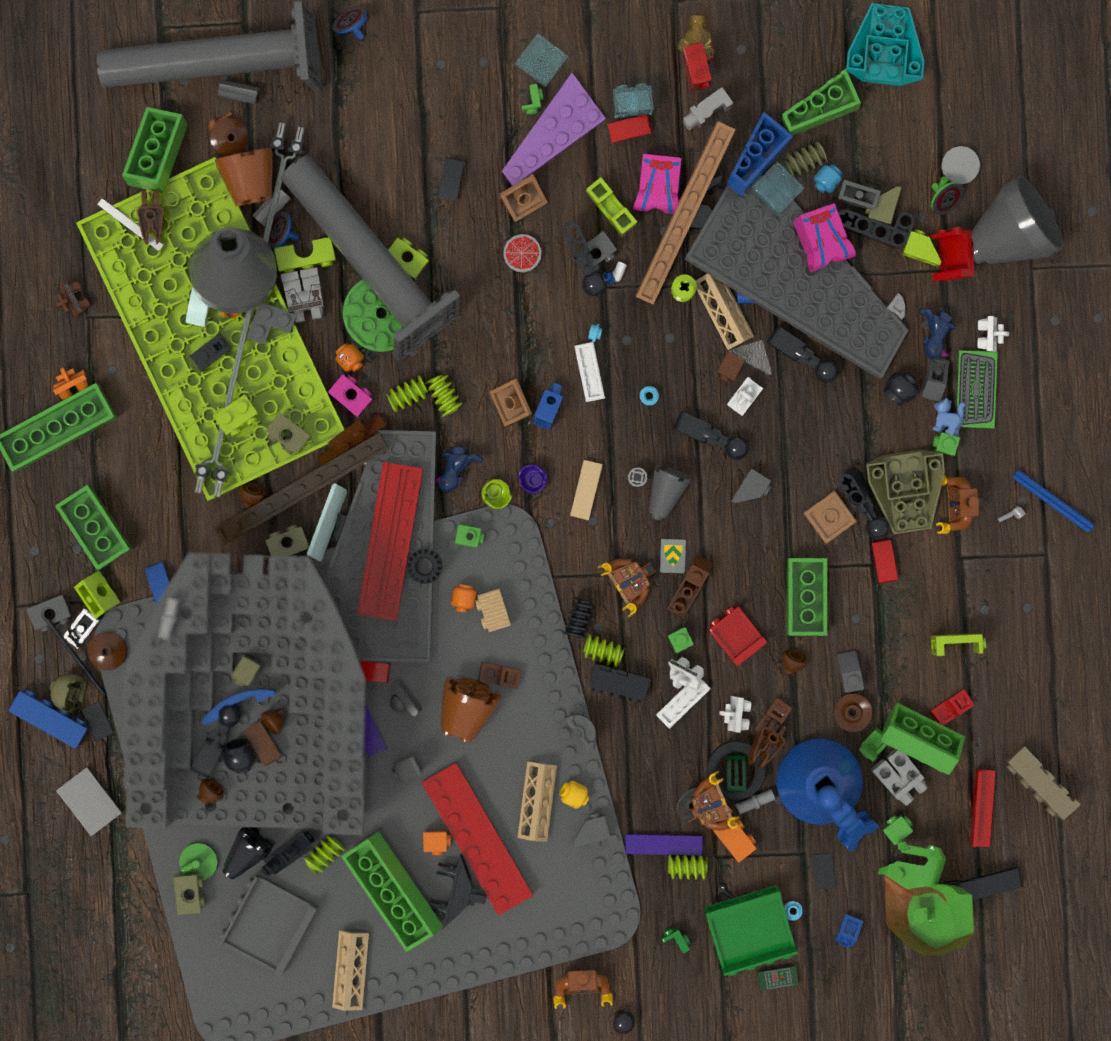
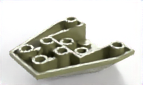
(907, 487)

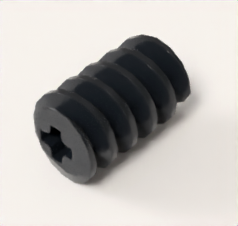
(579, 618)

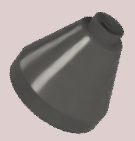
(1016, 226)
(233, 270)

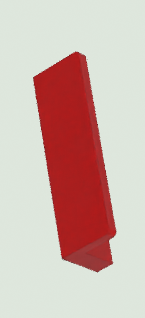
(982, 808)

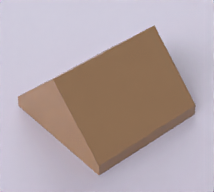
(523, 198)
(510, 402)

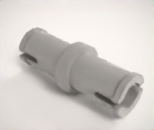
(168, 618)
(755, 801)

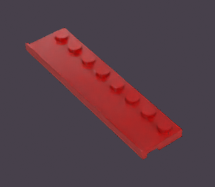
(389, 541)
(477, 838)

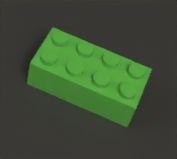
(155, 149)
(93, 527)
(807, 596)
(922, 739)

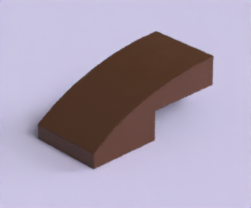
(499, 675)
(778, 710)
(262, 743)

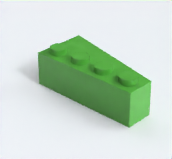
(823, 105)

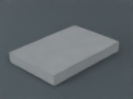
(89, 801)

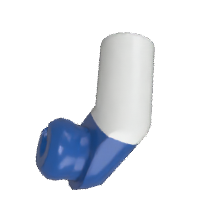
(616, 275)

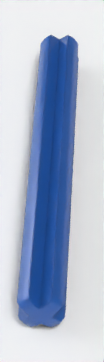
(1053, 501)

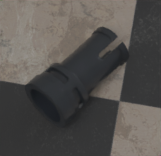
(341, 518)

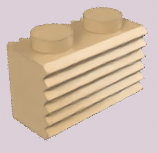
(493, 610)

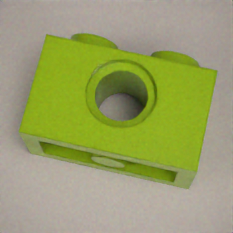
(419, 259)
(97, 594)

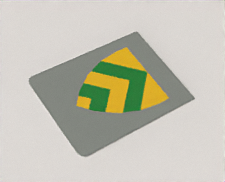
(672, 556)

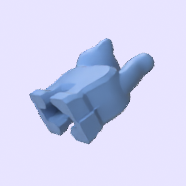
(950, 420)

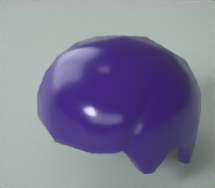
(533, 478)

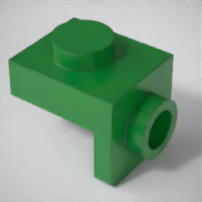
(682, 940)

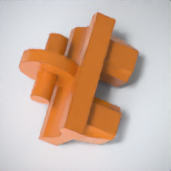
(62, 387)

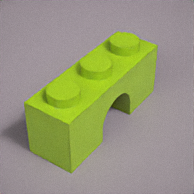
(611, 207)
(322, 254)

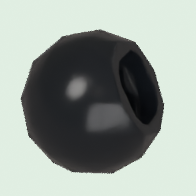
(623, 1022)

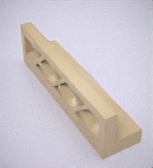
(726, 307)
(540, 802)
(346, 970)

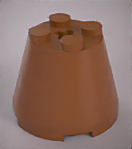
(247, 175)
(466, 707)

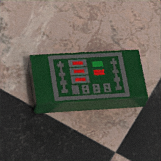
(778, 978)

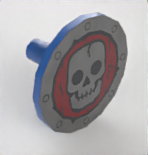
(351, 20)
(280, 231)

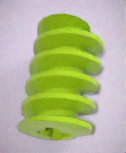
(684, 280)
(407, 394)
(444, 394)
(603, 651)
(324, 854)
(687, 867)

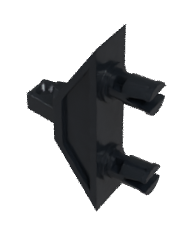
(288, 853)
(461, 894)

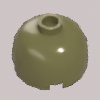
(67, 692)

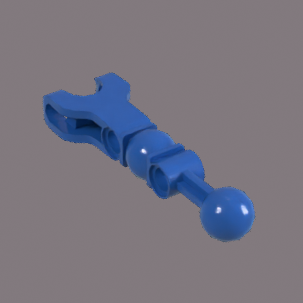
(851, 825)

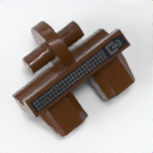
(68, 291)

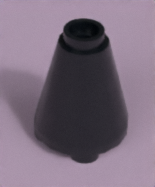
(246, 852)

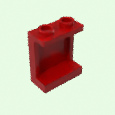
(696, 67)
(955, 254)
(736, 635)

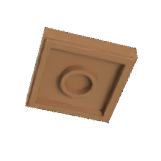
(830, 517)

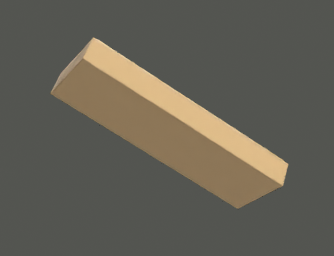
(586, 490)

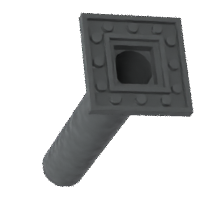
(218, 56)
(370, 258)

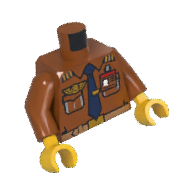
(962, 504)
(630, 581)
(711, 806)
(582, 983)

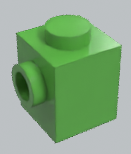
(946, 444)
(469, 536)
(897, 828)

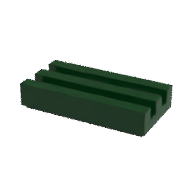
(736, 788)

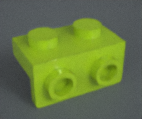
(236, 416)

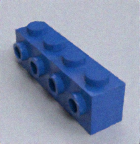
(49, 719)

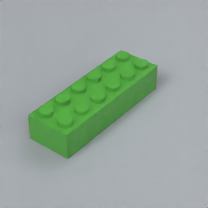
(56, 427)
(392, 891)

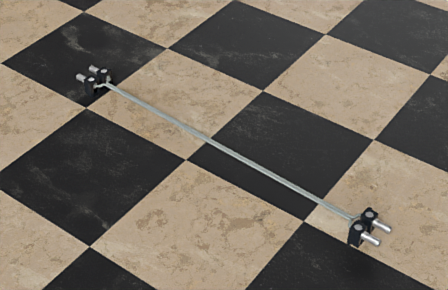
(277, 145)

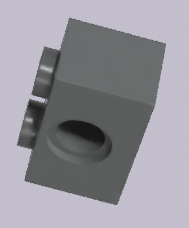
(604, 245)
(58, 604)

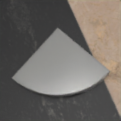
(897, 306)

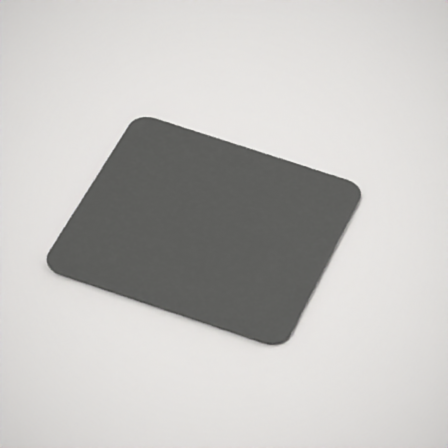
(580, 894)

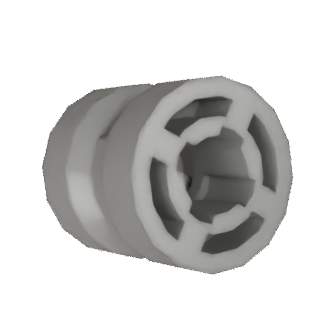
(637, 477)

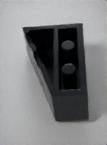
(619, 683)

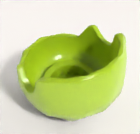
(496, 494)

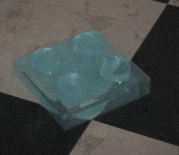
(541, 60)
(777, 188)

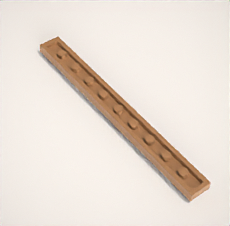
(685, 212)

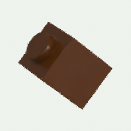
(730, 367)

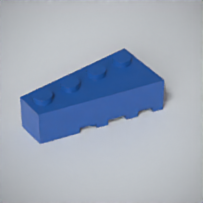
(761, 151)

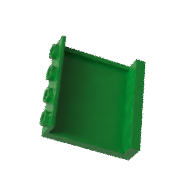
(750, 930)

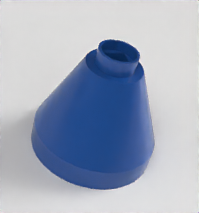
(807, 765)

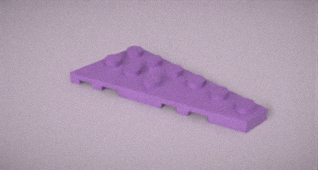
(560, 125)

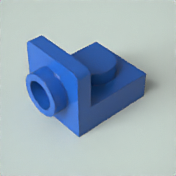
(849, 931)

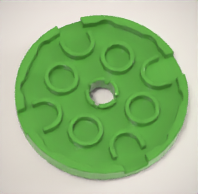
(362, 322)

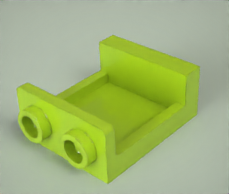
(938, 642)

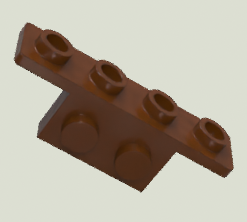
(352, 436)

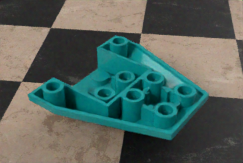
(886, 47)

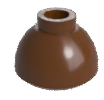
(251, 494)
(793, 661)
(273, 720)
(210, 791)

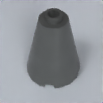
(666, 491)

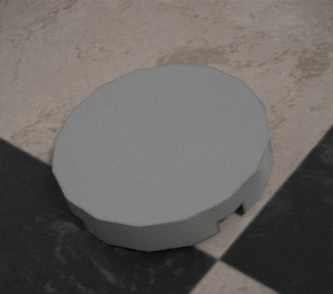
(960, 165)

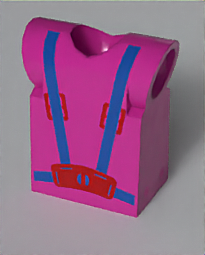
(658, 184)
(823, 237)

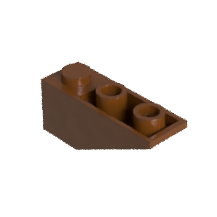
(690, 586)

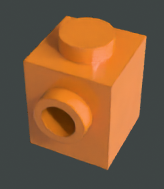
(436, 841)

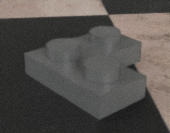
(269, 317)

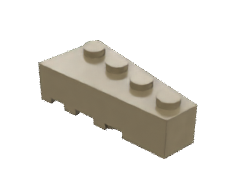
(1042, 783)

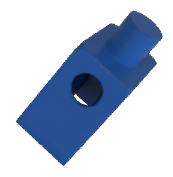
(545, 412)

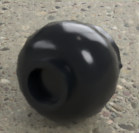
(901, 388)
(239, 755)

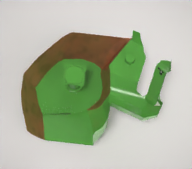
(921, 911)

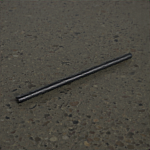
(75, 656)

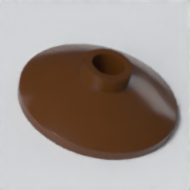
(219, 138)
(114, 644)
(860, 719)

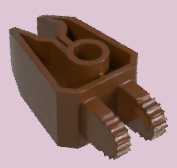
(150, 217)
(766, 744)

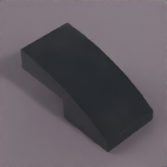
(451, 179)

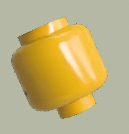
(574, 794)

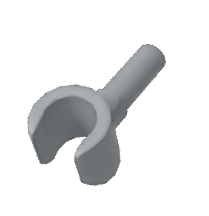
(1018, 512)

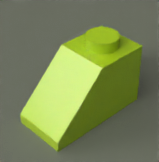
(921, 248)

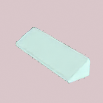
(327, 522)

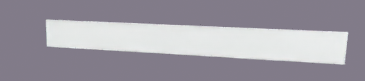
(127, 222)

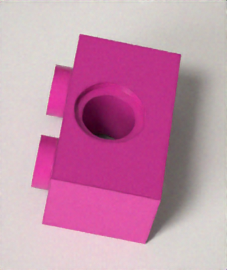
(340, 389)

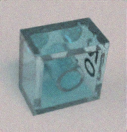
(632, 101)

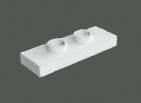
(589, 372)
(681, 704)

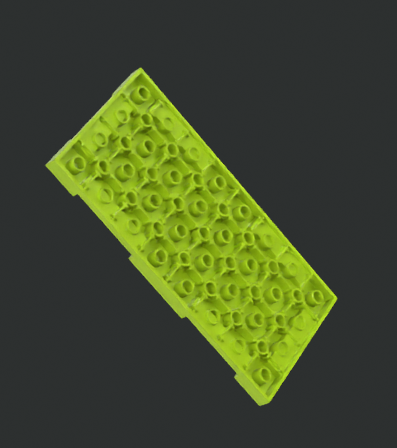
(153, 302)

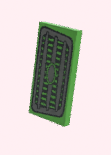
(977, 388)

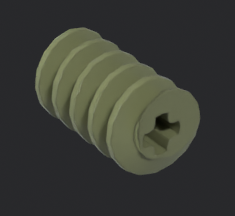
(805, 158)

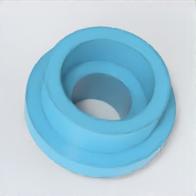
(595, 332)
(643, 395)
(793, 904)

